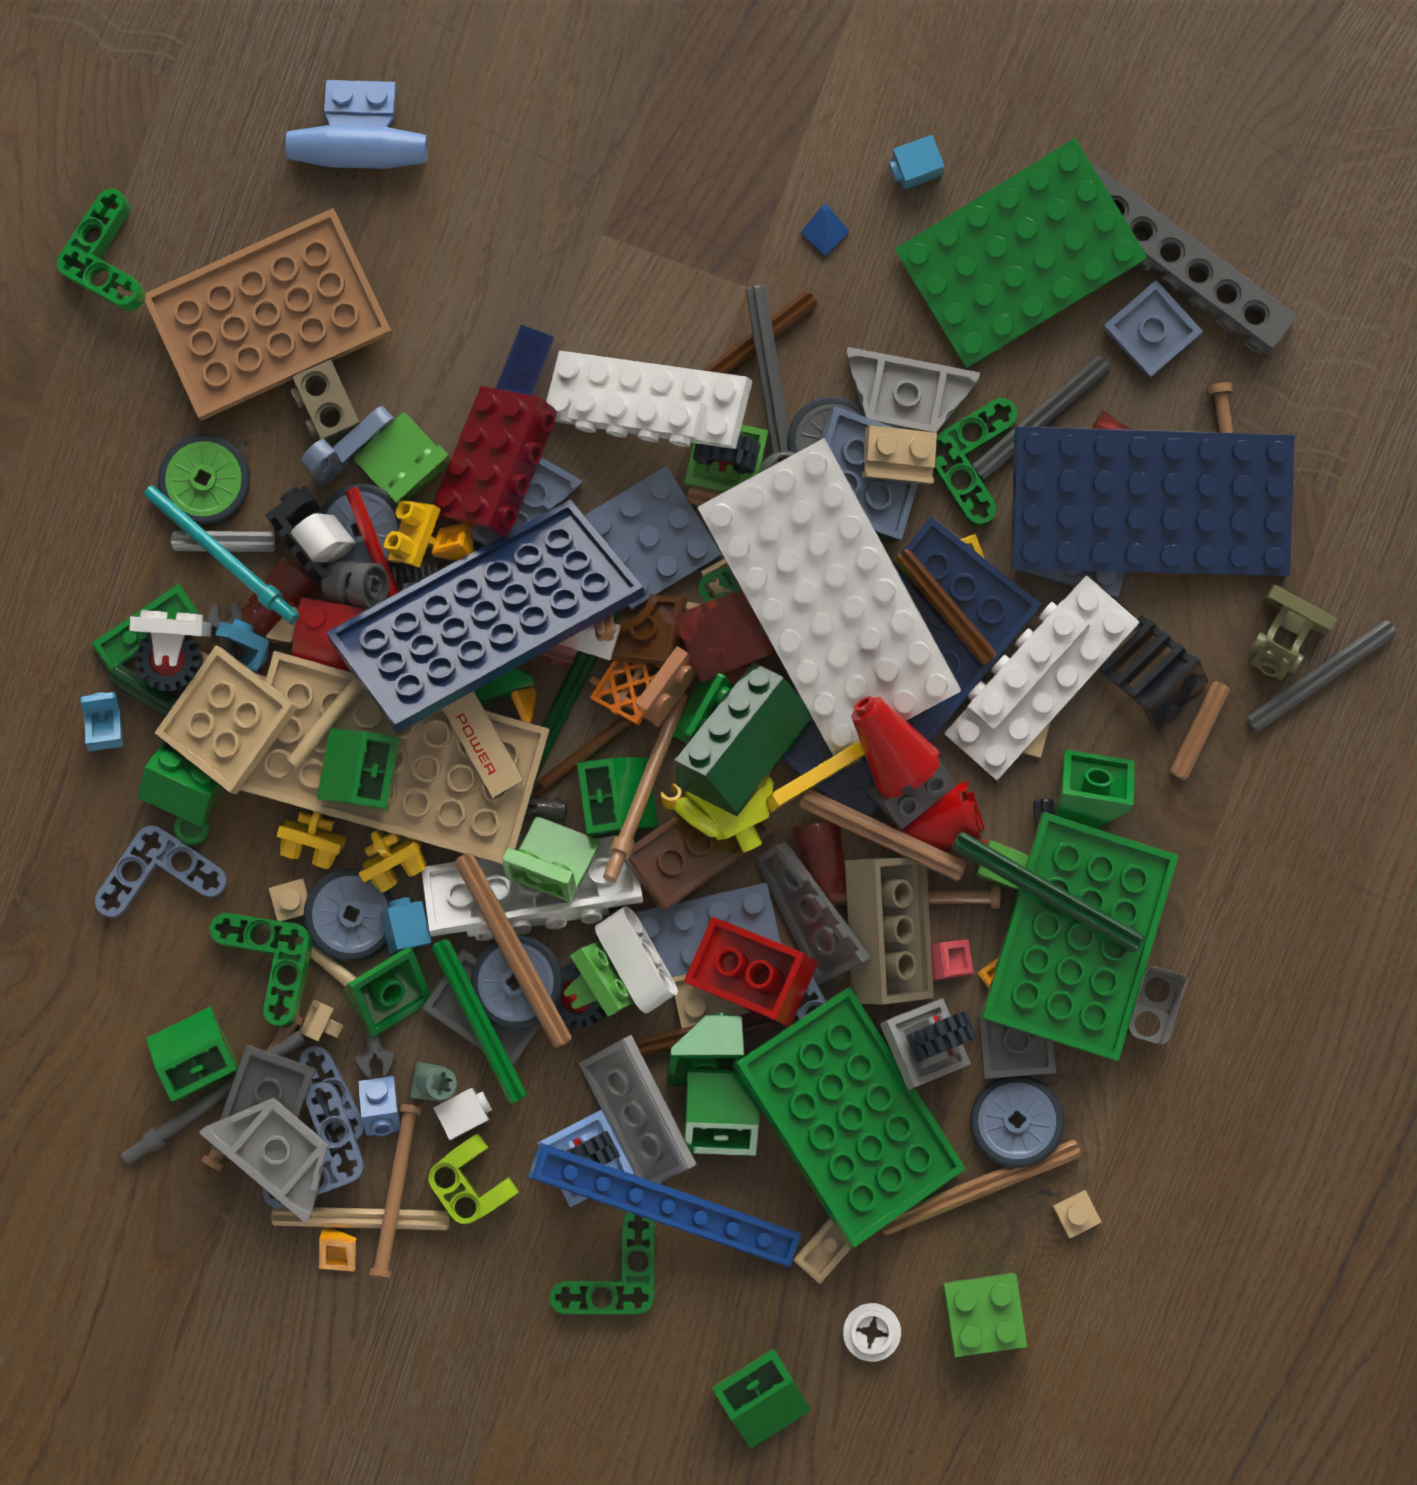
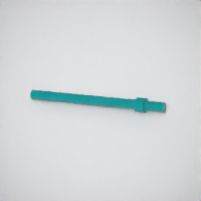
(267, 595)

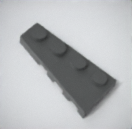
(810, 914)

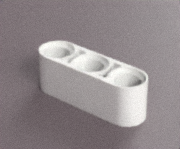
(323, 538)
(636, 959)

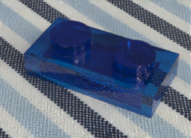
(525, 361)

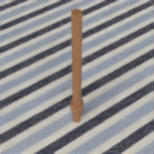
(622, 845)

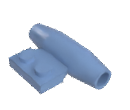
(358, 130)

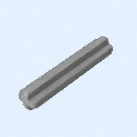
(229, 540)

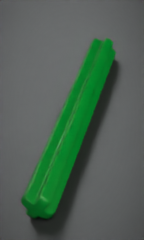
(479, 1021)

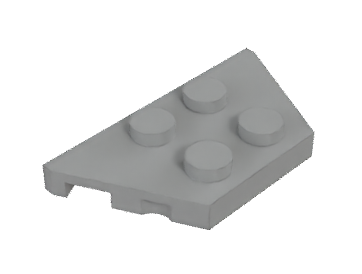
(907, 390)
(274, 1151)

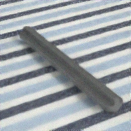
(768, 367)
(1044, 414)
(1321, 676)

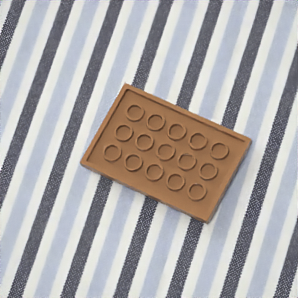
(266, 314)

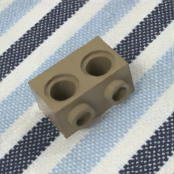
(331, 401)

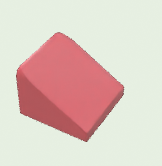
(951, 959)

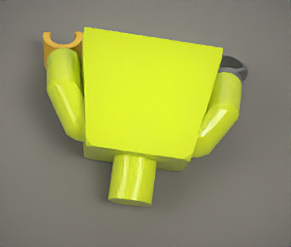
(720, 823)

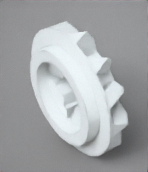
(882, 1346)

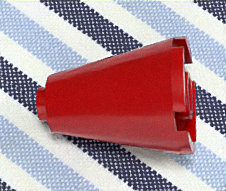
(892, 747)
(947, 818)

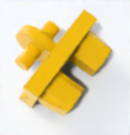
(414, 533)
(312, 832)
(379, 867)

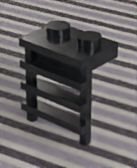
(295, 507)
(1168, 684)

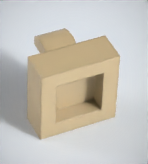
(318, 1021)

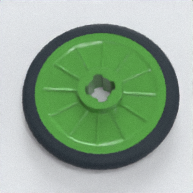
(215, 458)

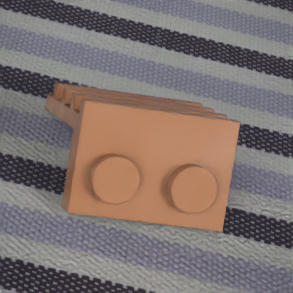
(664, 688)

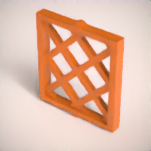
(616, 708)

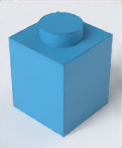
(916, 163)
(405, 925)

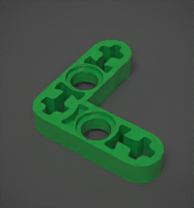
(90, 253)
(961, 448)
(283, 957)
(630, 1279)

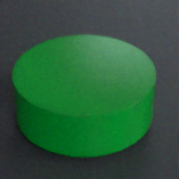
(190, 833)

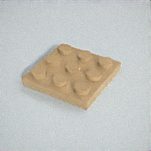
(226, 720)

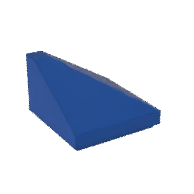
(825, 230)

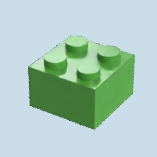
(984, 1315)

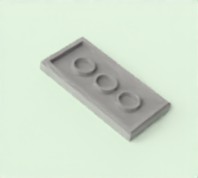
(637, 1112)

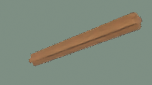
(513, 950)
(980, 1187)

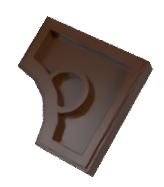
(650, 634)

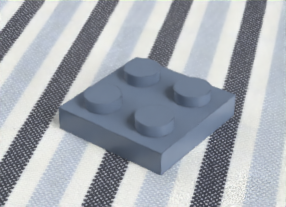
(1152, 329)

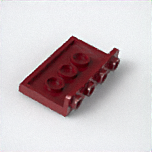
(495, 459)

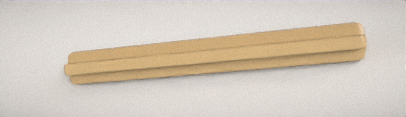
(363, 1218)

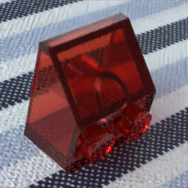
(723, 635)

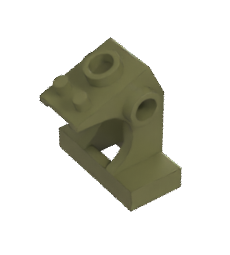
(1295, 617)

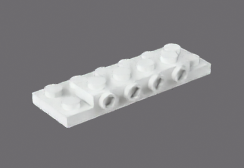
(648, 400)
(1040, 676)
(454, 910)

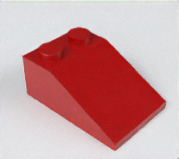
(310, 634)
(751, 971)

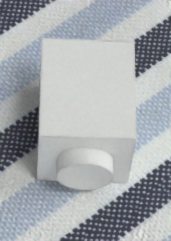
(463, 1113)

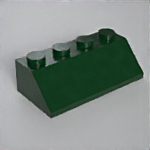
(742, 740)

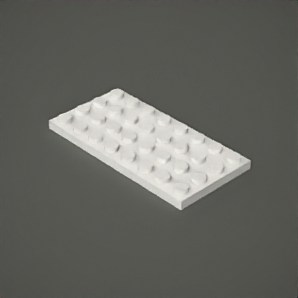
(827, 593)

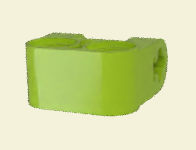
(462, 1187)

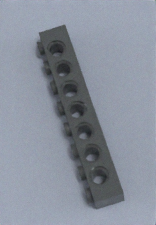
(1218, 274)

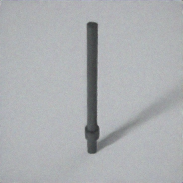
(156, 1137)

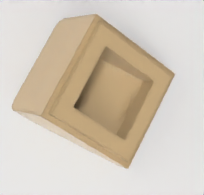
(282, 633)

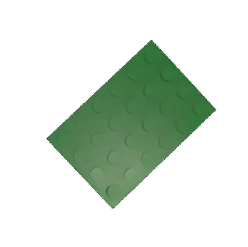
(1021, 253)
(1060, 974)
(849, 1117)

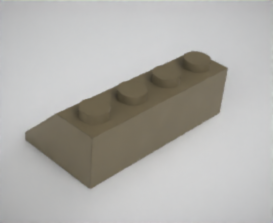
(893, 925)

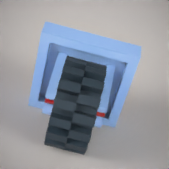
(592, 1140)

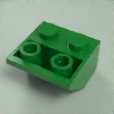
(359, 769)
(178, 786)
(608, 793)
(192, 1055)
(719, 1113)
(761, 1398)

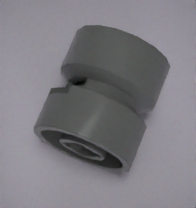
(355, 584)

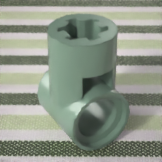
(432, 1082)

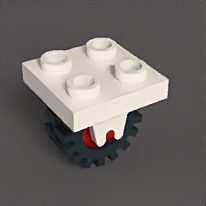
(169, 653)

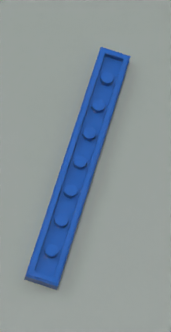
(663, 1205)

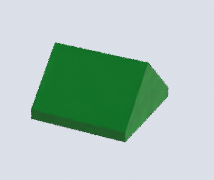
(388, 992)

